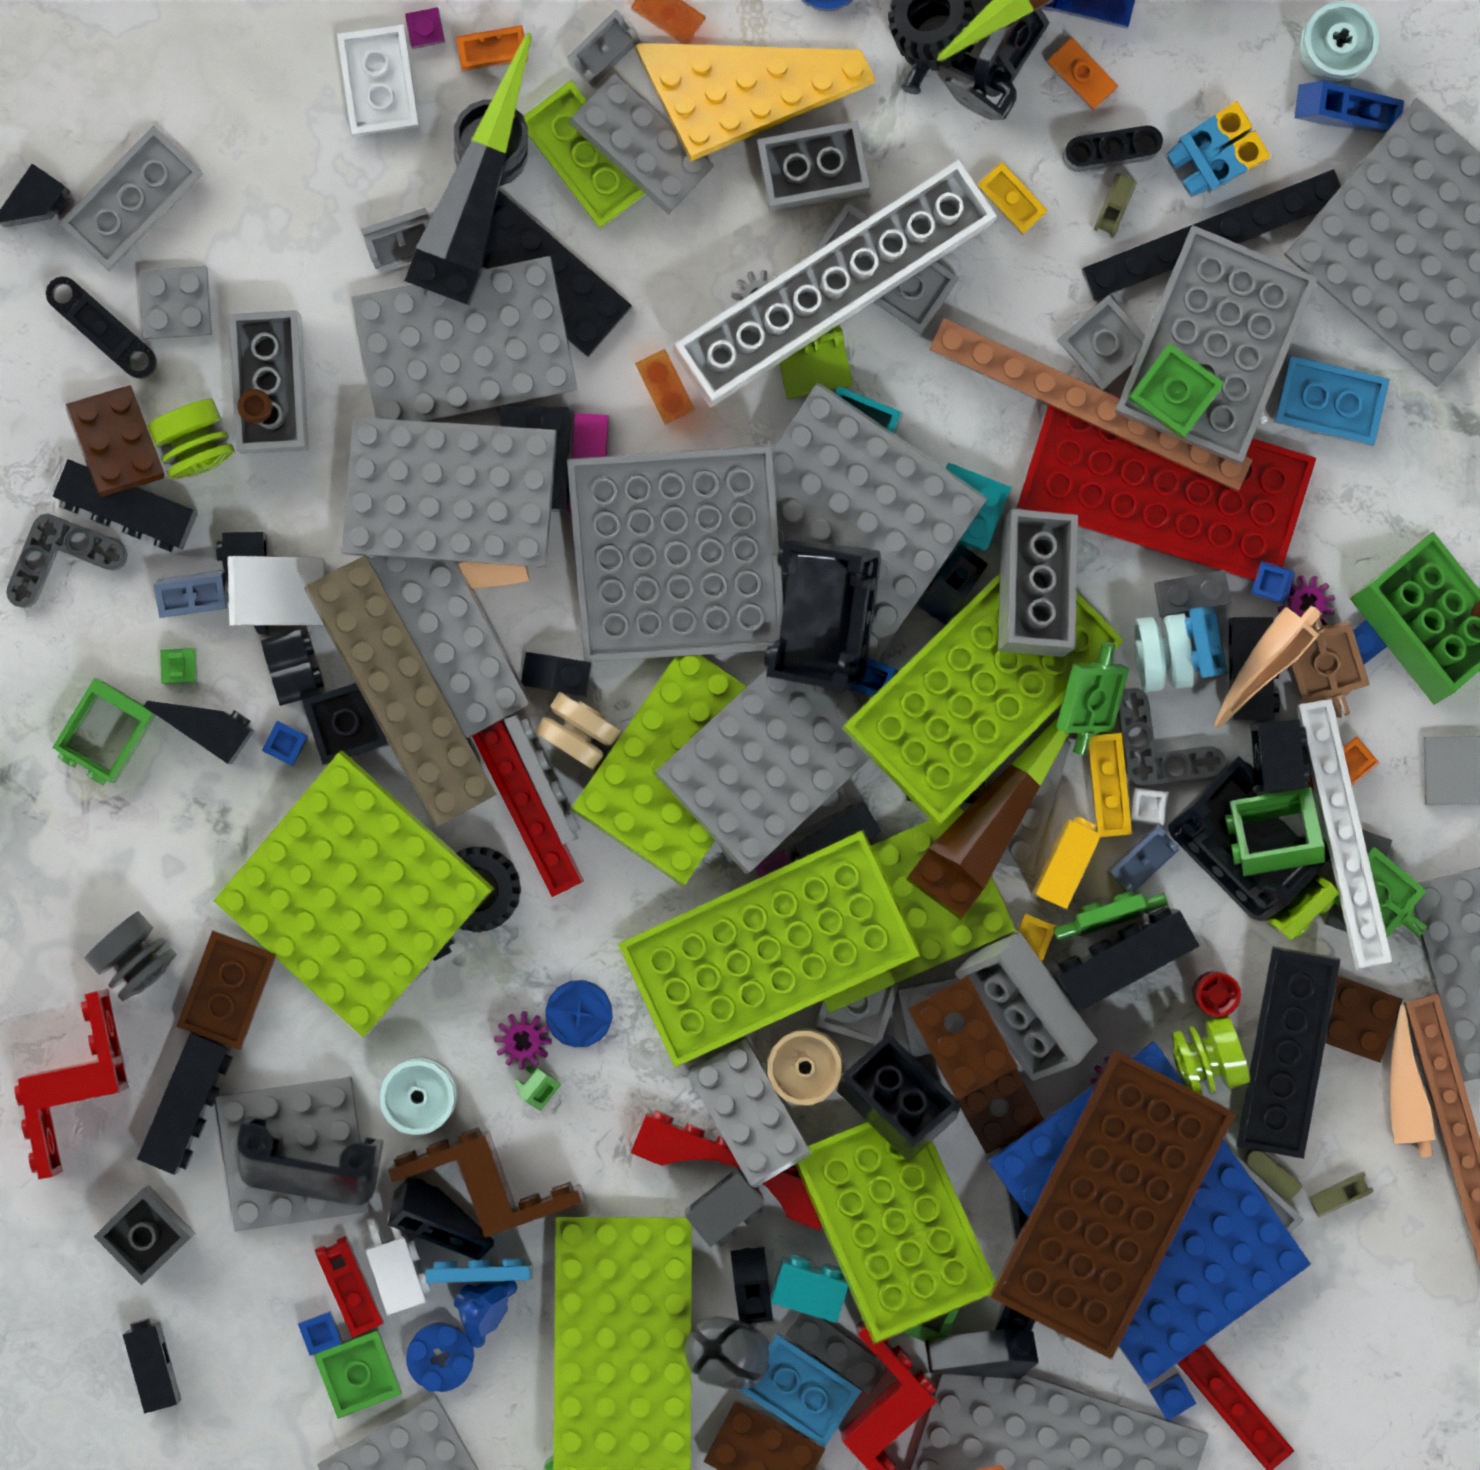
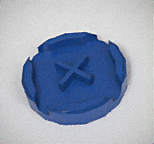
(579, 1013)

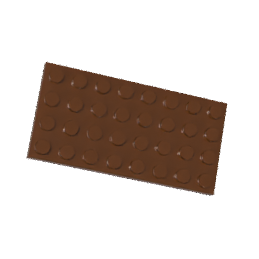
(1112, 1204)

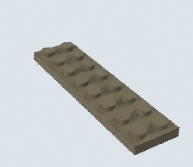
(400, 691)

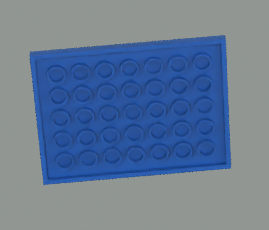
(1219, 1262)

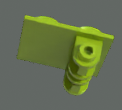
(817, 362)

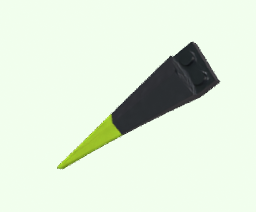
(456, 238)

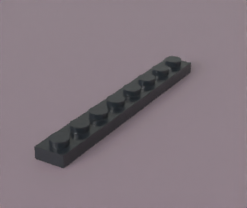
(1234, 225)

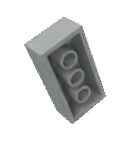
(270, 358)
(1038, 583)
(1028, 1007)

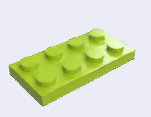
(583, 169)

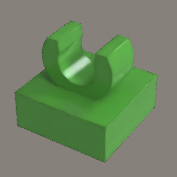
(178, 665)
(538, 1088)

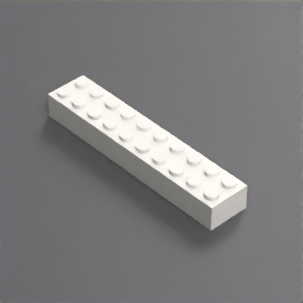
(834, 283)

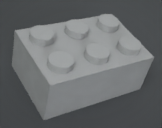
(813, 166)

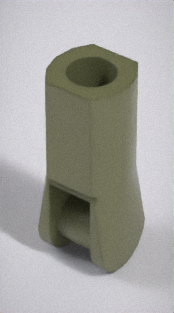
(1117, 201)
(1273, 1174)
(1335, 1196)

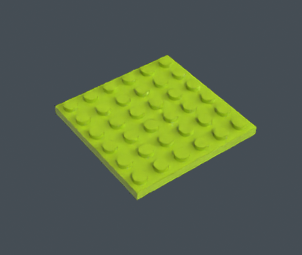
(353, 894)

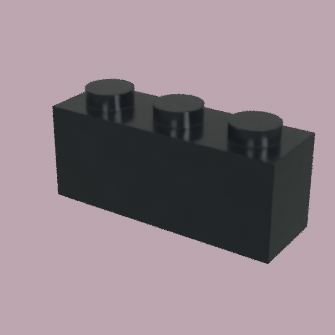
(1243, 637)

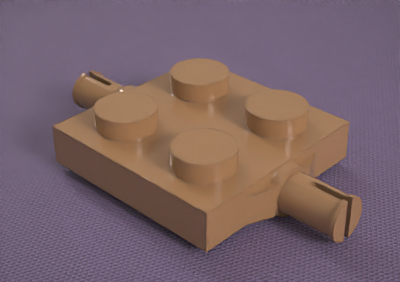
(1331, 666)

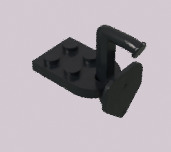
(993, 70)

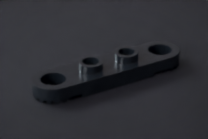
(101, 327)

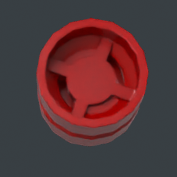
(1216, 993)

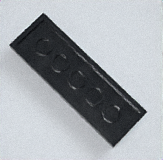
(587, 302)
(1288, 1052)

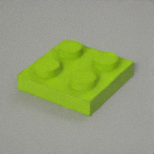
(1311, 900)

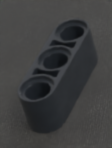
(1127, 140)

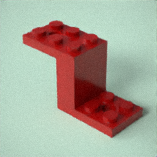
(71, 1084)
(892, 1410)

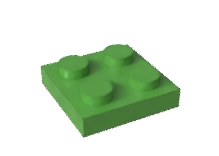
(1176, 391)
(358, 1374)

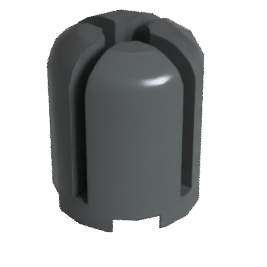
(727, 1353)

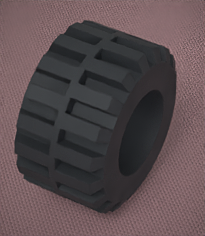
(926, 46)
(508, 888)

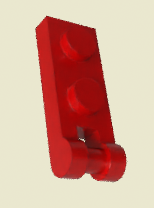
(349, 1287)

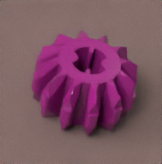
(1319, 601)
(534, 1038)

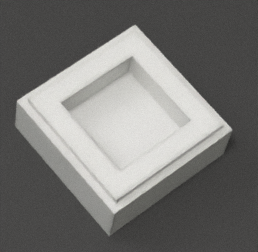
(1149, 806)

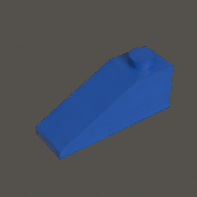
(1346, 107)

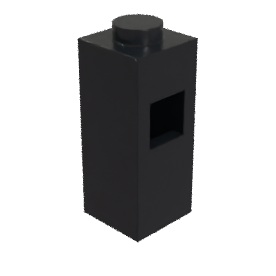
(837, 830)
(151, 1366)

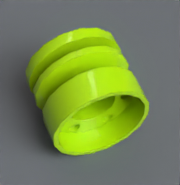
(191, 439)
(1211, 1056)

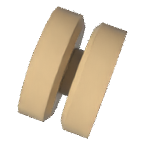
(577, 732)
(822, 1054)

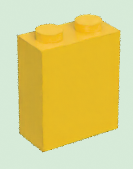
(1067, 862)

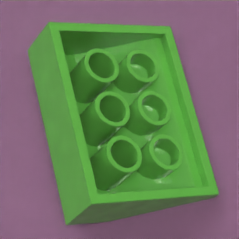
(1425, 617)

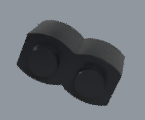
(292, 667)

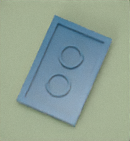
(1331, 400)
(1209, 652)
(479, 1271)
(803, 1391)

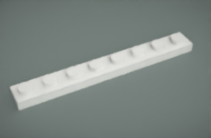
(1344, 835)

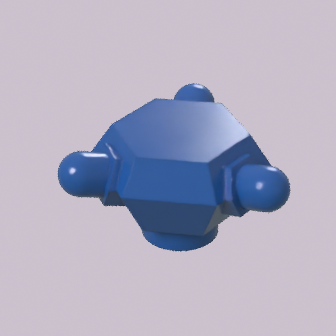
(483, 1308)

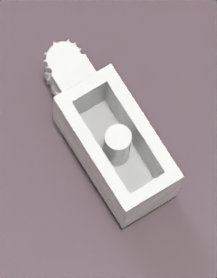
(396, 1269)

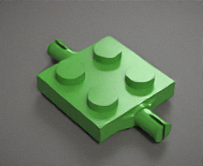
(1093, 698)
(1395, 893)
(1097, 917)

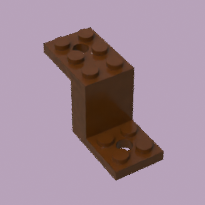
(976, 1064)
(486, 1182)

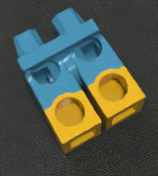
(1210, 158)

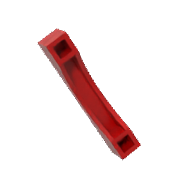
(667, 1143)

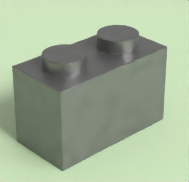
(1192, 592)

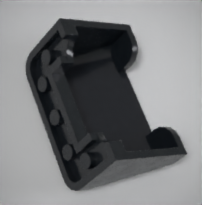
(825, 614)
(1204, 836)
(348, 1183)

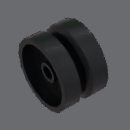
(517, 145)

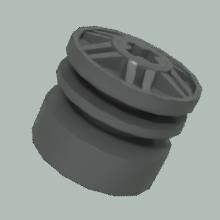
(130, 956)

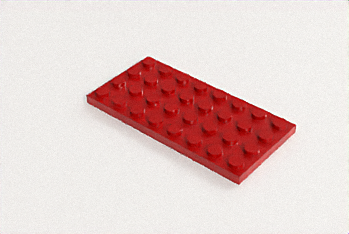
(1162, 505)

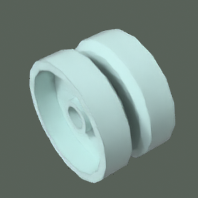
(1349, 25)
(1168, 652)
(409, 1114)

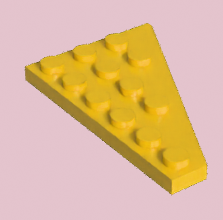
(738, 91)

